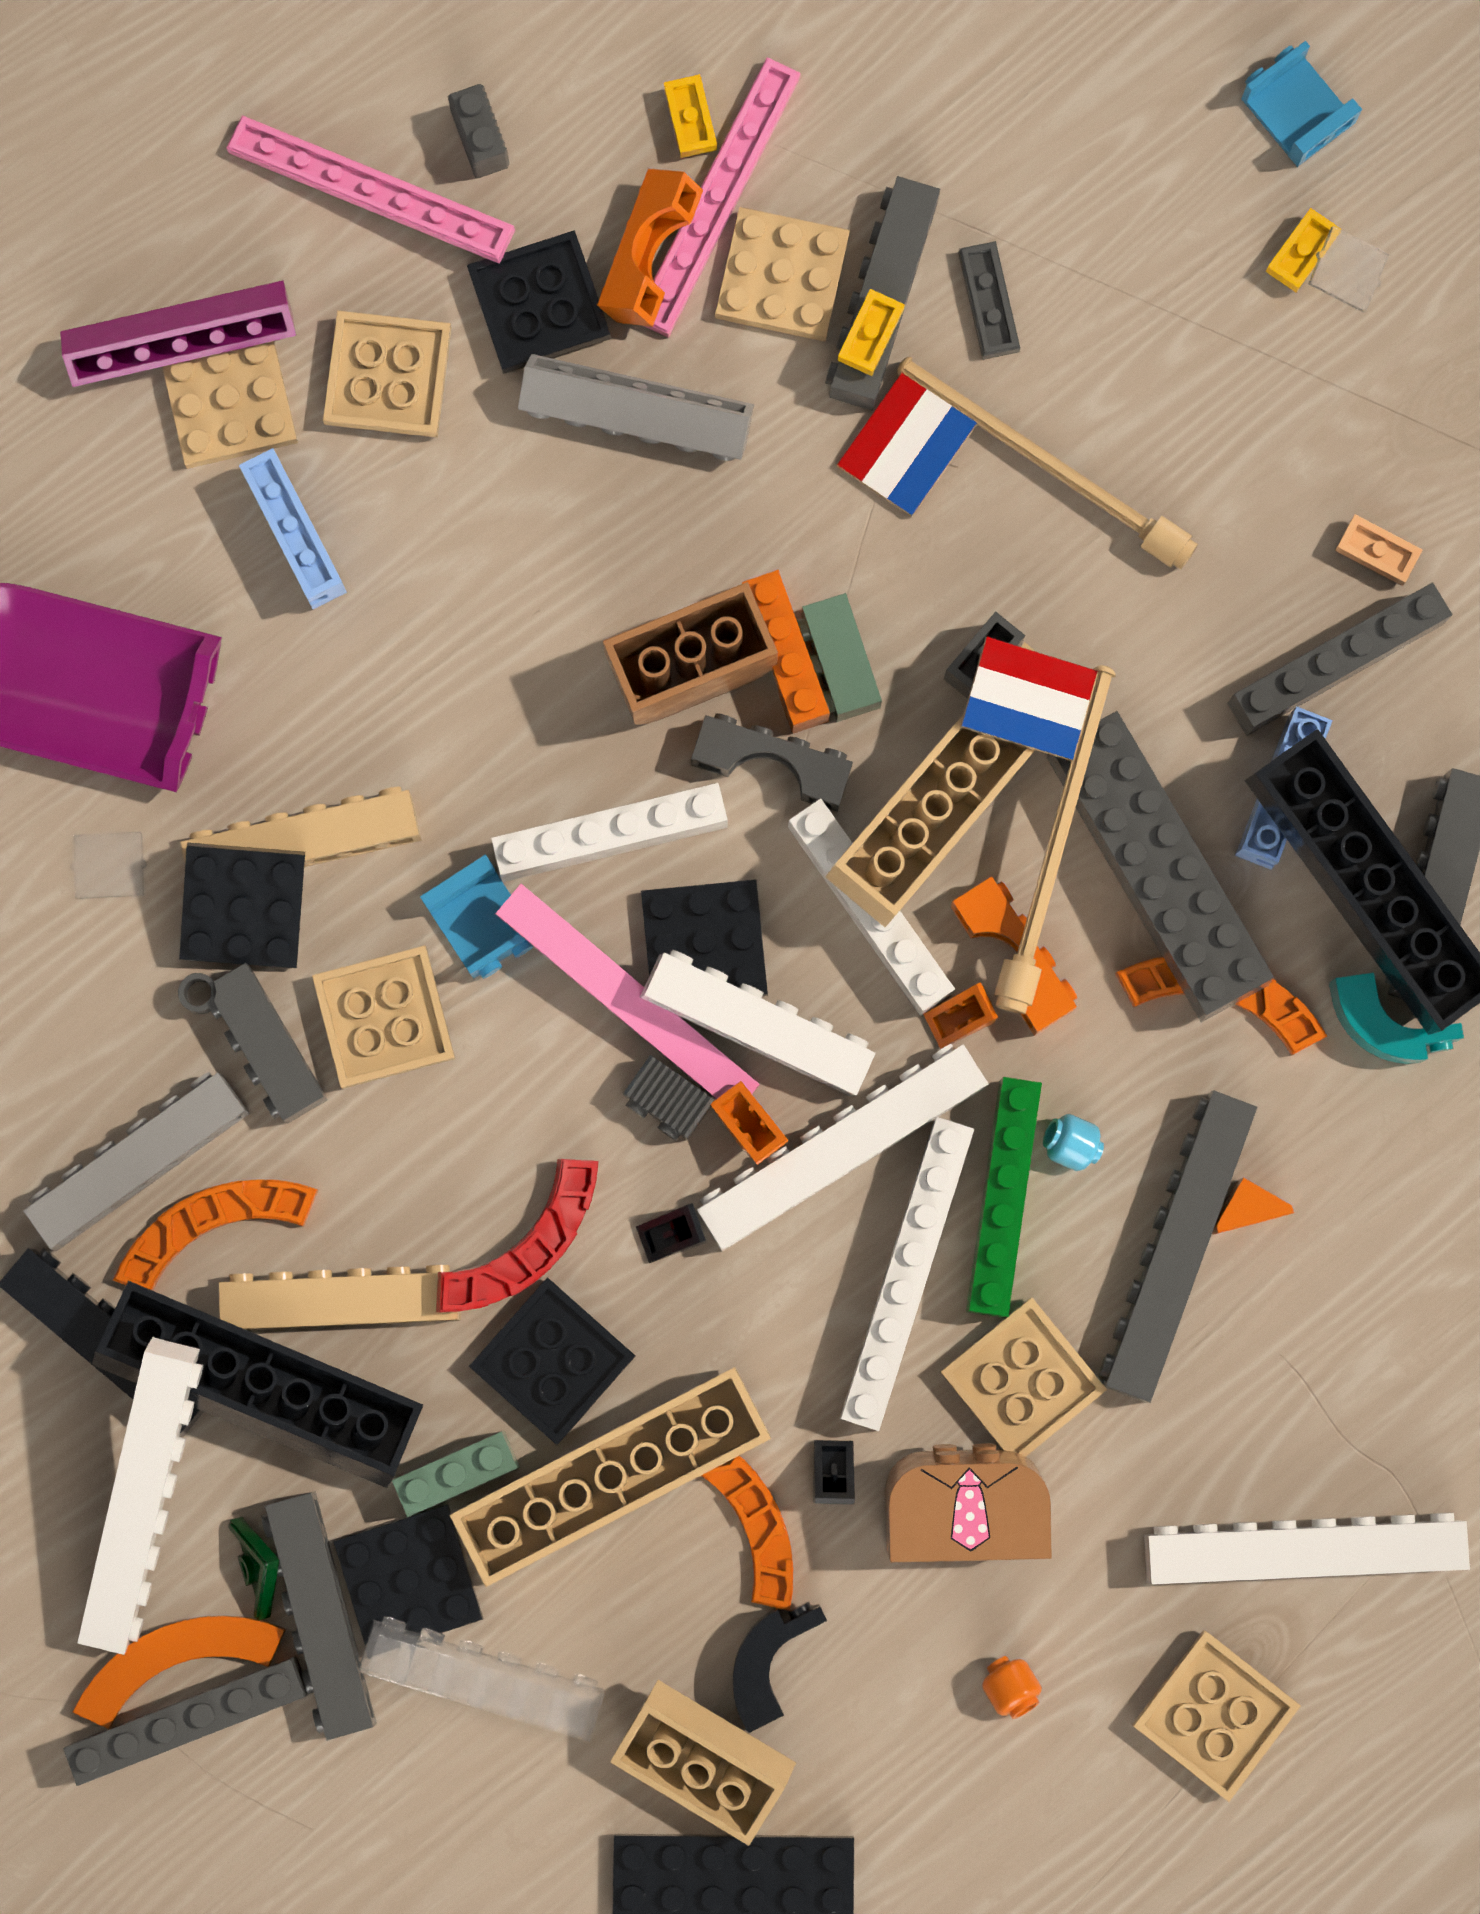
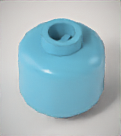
(1073, 1142)

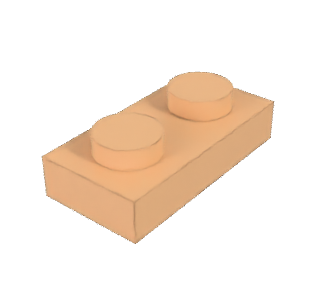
(1378, 550)

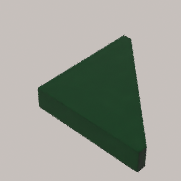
(257, 1565)

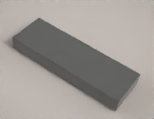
(989, 300)

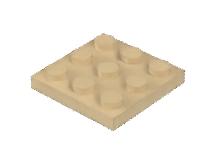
(782, 274)
(387, 374)
(230, 405)
(383, 1017)
(1023, 1380)
(1216, 1715)

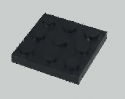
(539, 301)
(242, 905)
(711, 925)
(552, 1361)
(410, 1574)

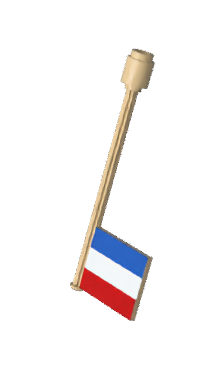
(924, 427)
(1050, 710)

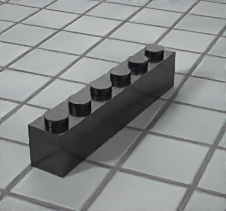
(66, 1309)

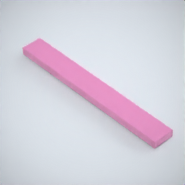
(371, 189)
(722, 189)
(621, 994)

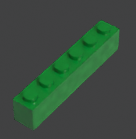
(1004, 1197)

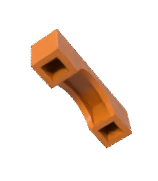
(662, 206)
(794, 672)
(988, 913)

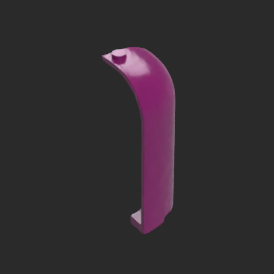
(101, 686)

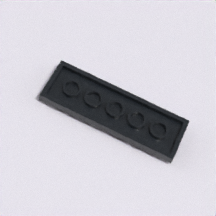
(730, 1877)

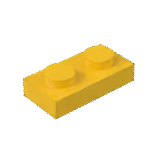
(690, 116)
(1298, 254)
(871, 332)

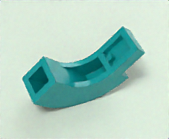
(1369, 1026)

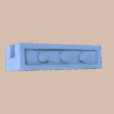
(293, 528)
(1262, 839)

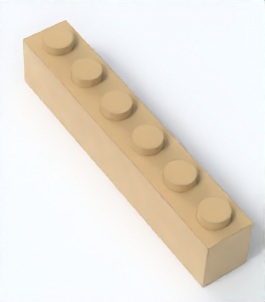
(328, 833)
(332, 1300)

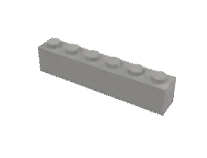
(635, 407)
(135, 1161)

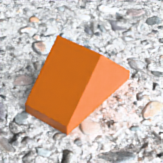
(961, 1016)
(748, 1123)
(1248, 1206)

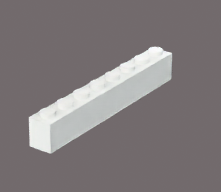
(842, 1147)
(906, 1274)
(139, 1496)
(1306, 1551)

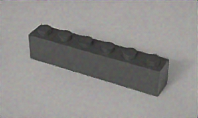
(890, 272)
(1339, 658)
(1451, 841)
(320, 1616)
(186, 1721)

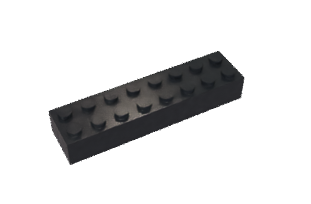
(1371, 881)
(267, 1386)

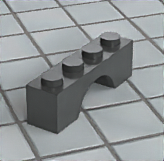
(726, 746)

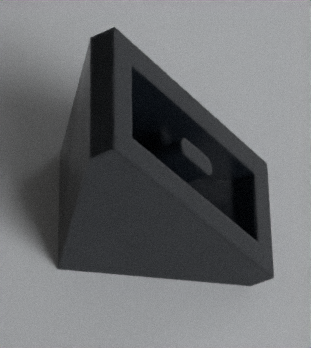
(671, 1233)
(833, 1472)

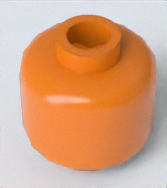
(1011, 1687)

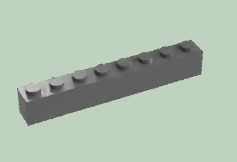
(1178, 1246)

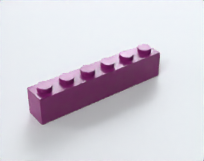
(177, 333)

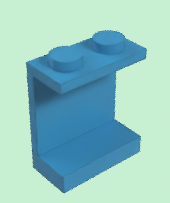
(1297, 105)
(466, 915)

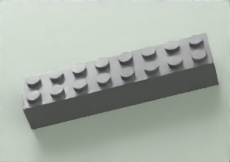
(1165, 874)

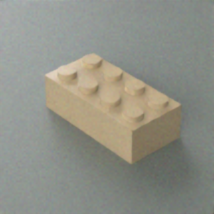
(703, 1762)

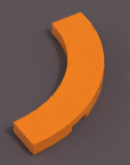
(1272, 1004)
(206, 1212)
(764, 1529)
(170, 1646)

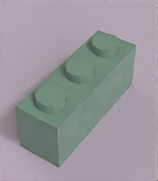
(839, 657)
(455, 1473)

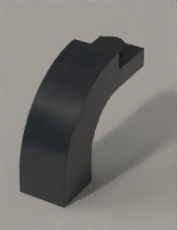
(752, 1664)

